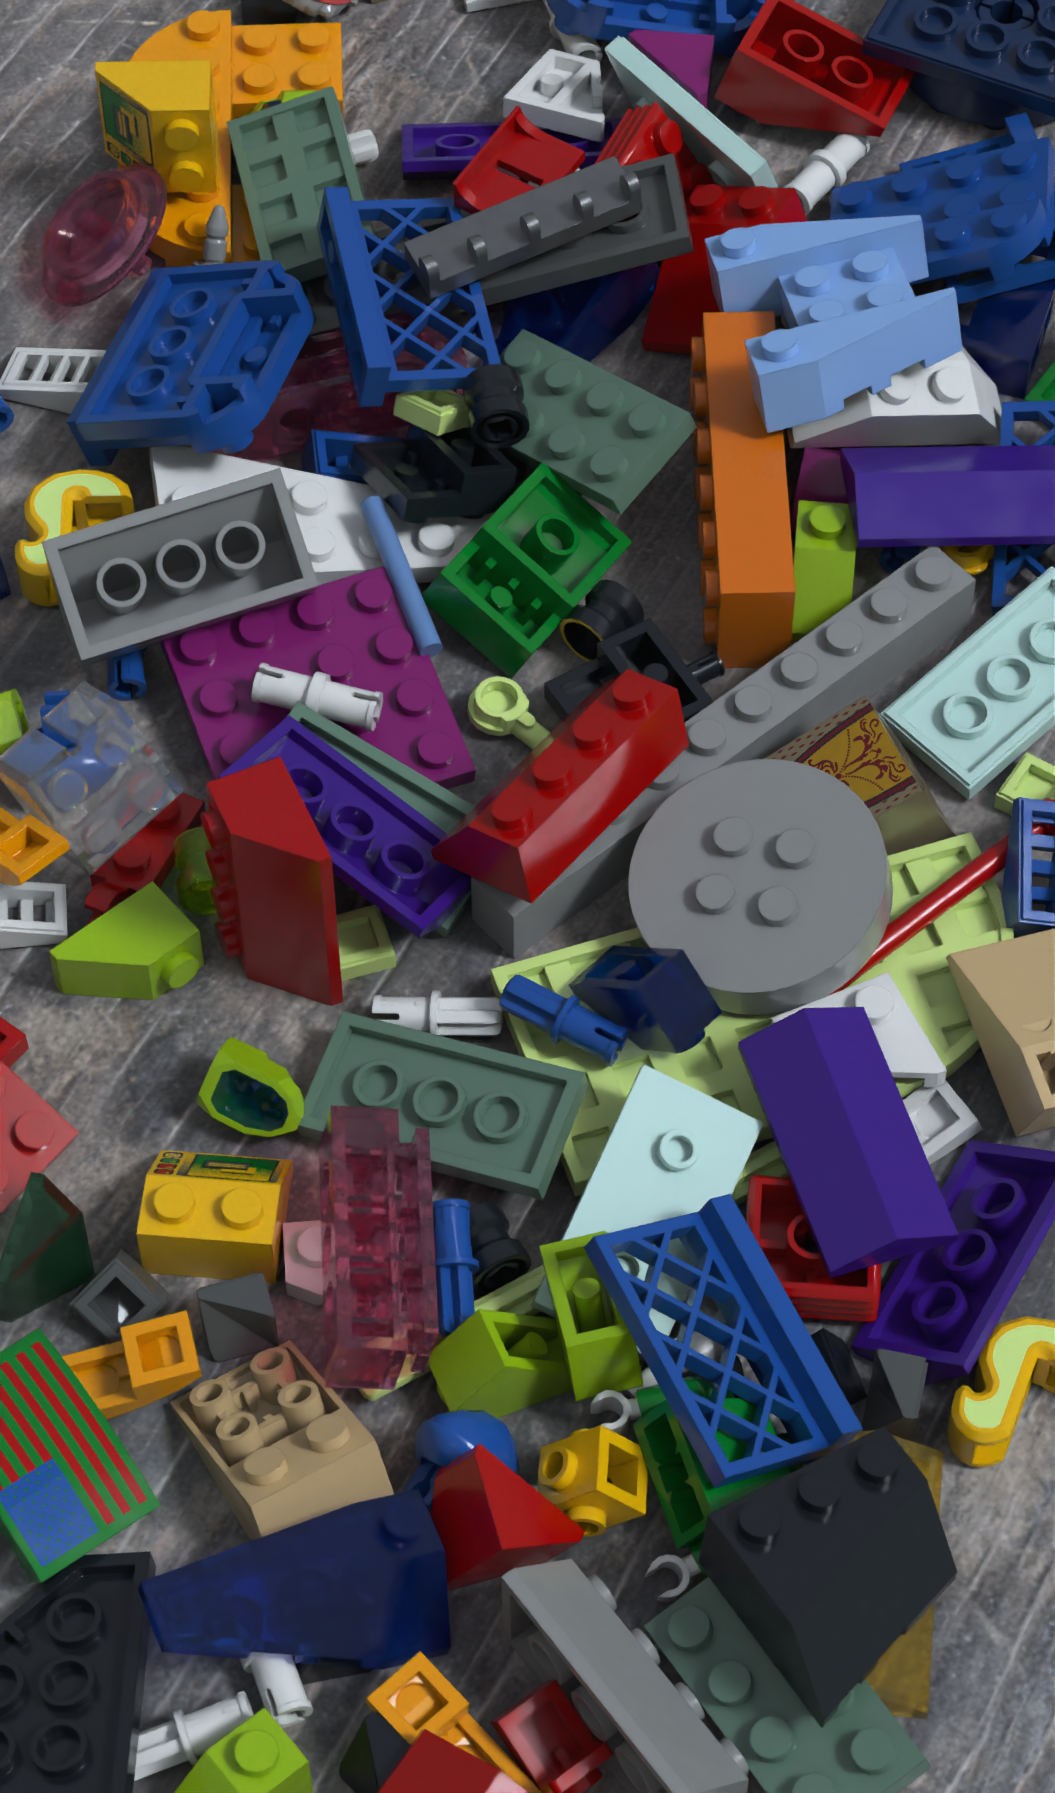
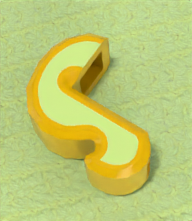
(58, 507)
(1011, 1360)

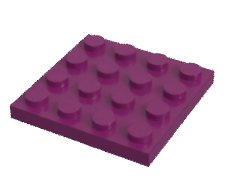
(342, 630)

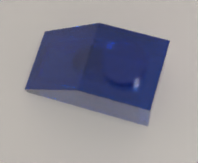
(1009, 335)
(651, 994)

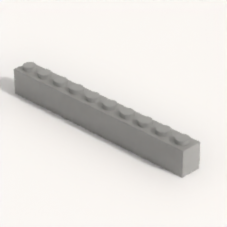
(795, 691)

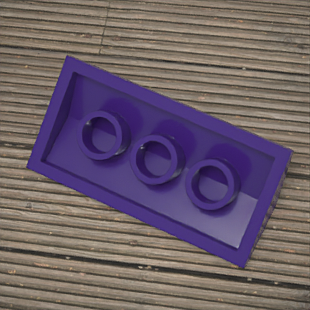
(447, 148)
(950, 495)
(370, 832)
(846, 1139)
(953, 1295)

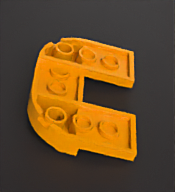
(246, 68)

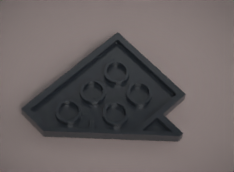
(75, 1679)

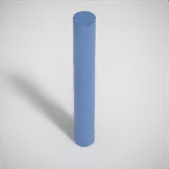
(401, 576)

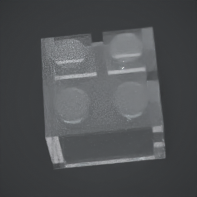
(97, 790)

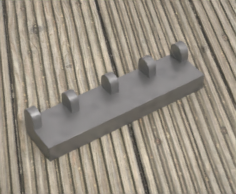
(523, 226)

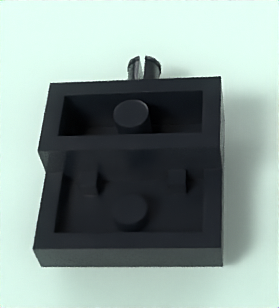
(437, 475)
(645, 652)

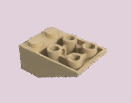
(1012, 1011)
(281, 1442)

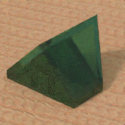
(44, 1251)

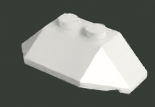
(922, 407)

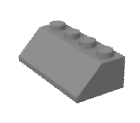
(179, 567)
(570, 1634)

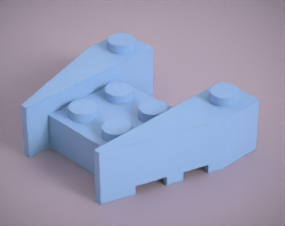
(844, 309)

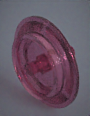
(103, 233)

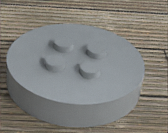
(763, 883)

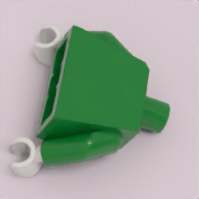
(677, 1472)

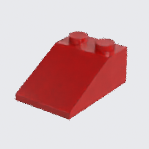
(810, 75)
(685, 280)

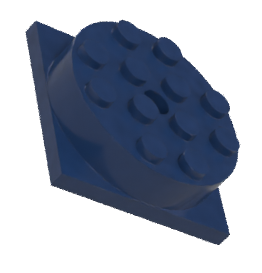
(973, 55)

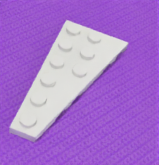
(325, 511)

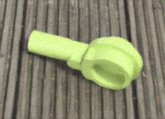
(502, 709)

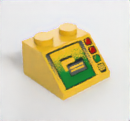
(162, 119)
(213, 1215)

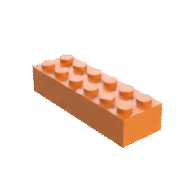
(744, 497)

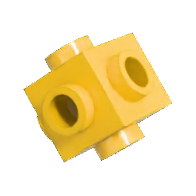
(594, 1478)

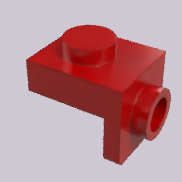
(552, 1741)

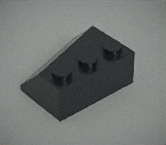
(832, 1564)

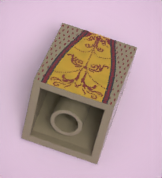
(874, 764)

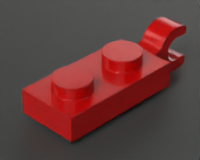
(144, 857)

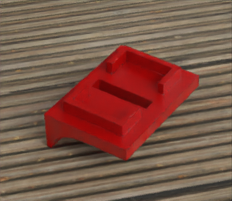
(520, 150)

